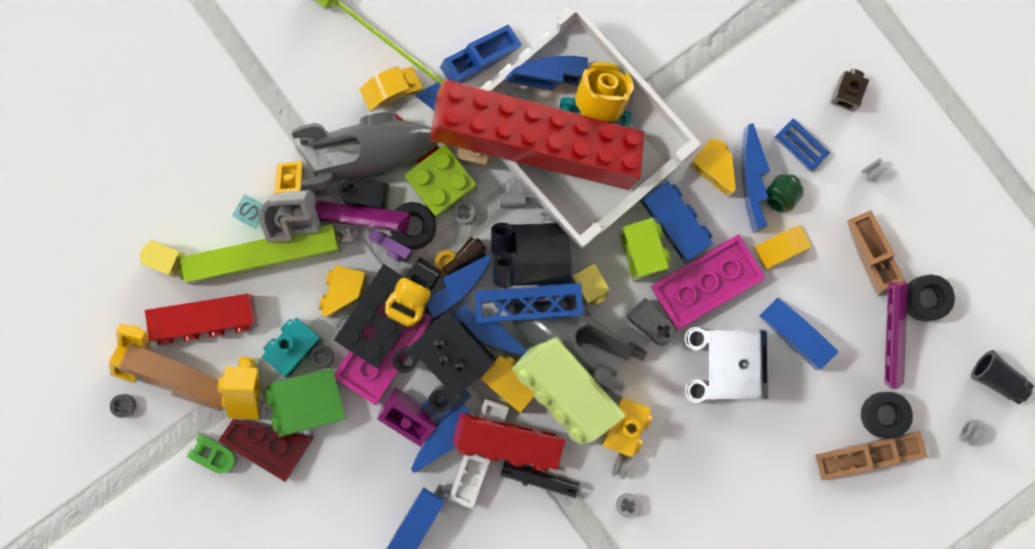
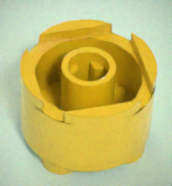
(603, 92)

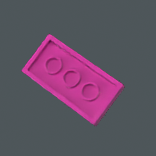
(707, 282)
(365, 378)

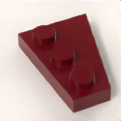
(265, 447)

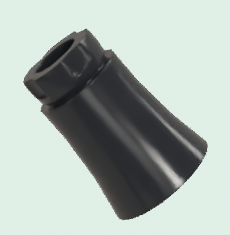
(1001, 377)

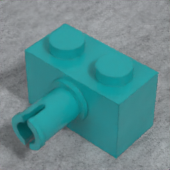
(291, 347)

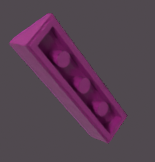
(363, 216)
(895, 334)

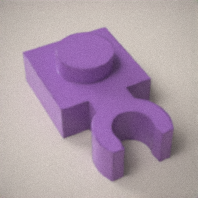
(395, 249)

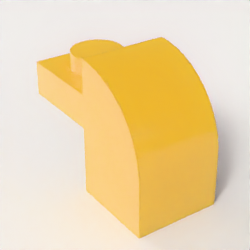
(389, 86)
(125, 336)

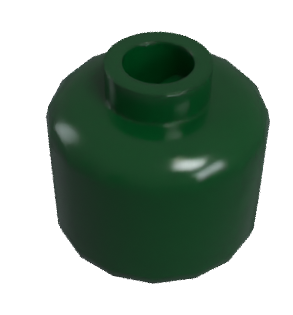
(784, 193)

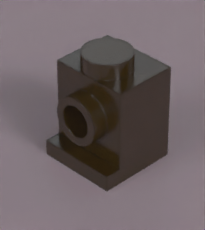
(844, 95)

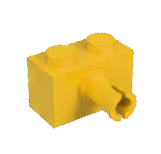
(241, 390)
(626, 434)

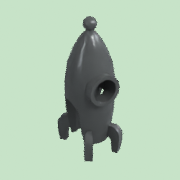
(384, 143)
(578, 331)

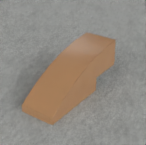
(874, 251)

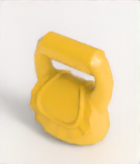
(411, 296)

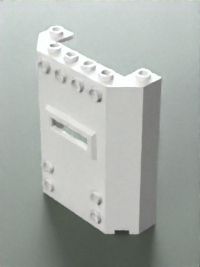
(581, 205)

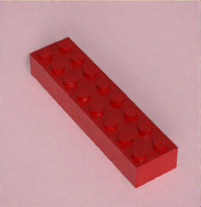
(537, 135)

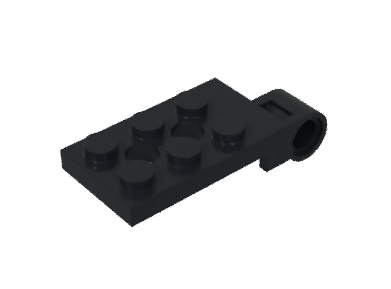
(366, 313)

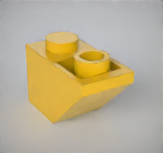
(344, 290)

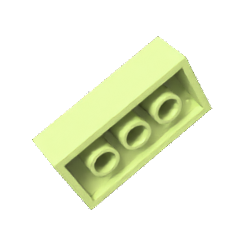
(567, 391)

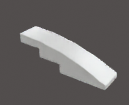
(474, 467)

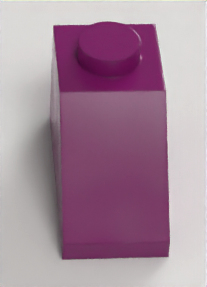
(406, 417)

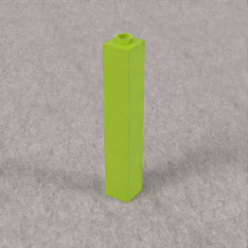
(257, 256)

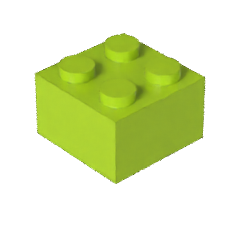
(440, 181)
(644, 249)

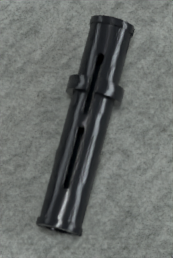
(539, 479)

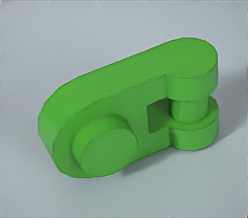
(220, 459)

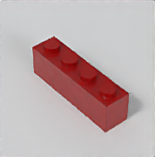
(201, 318)
(508, 442)

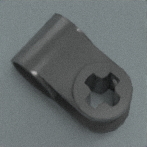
(648, 319)

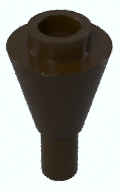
(470, 252)

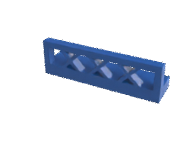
(532, 294)

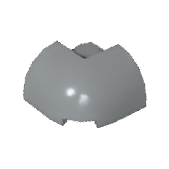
(289, 215)

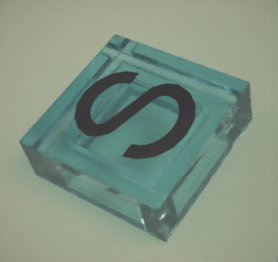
(248, 211)

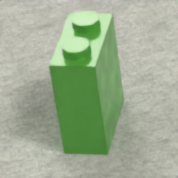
(304, 402)

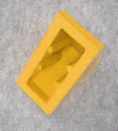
(782, 246)

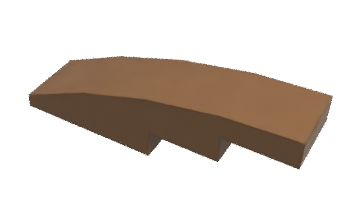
(173, 376)
(871, 455)

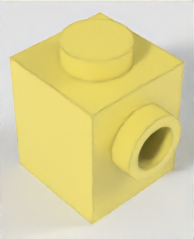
(161, 258)
(592, 284)

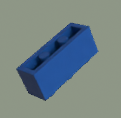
(677, 221)

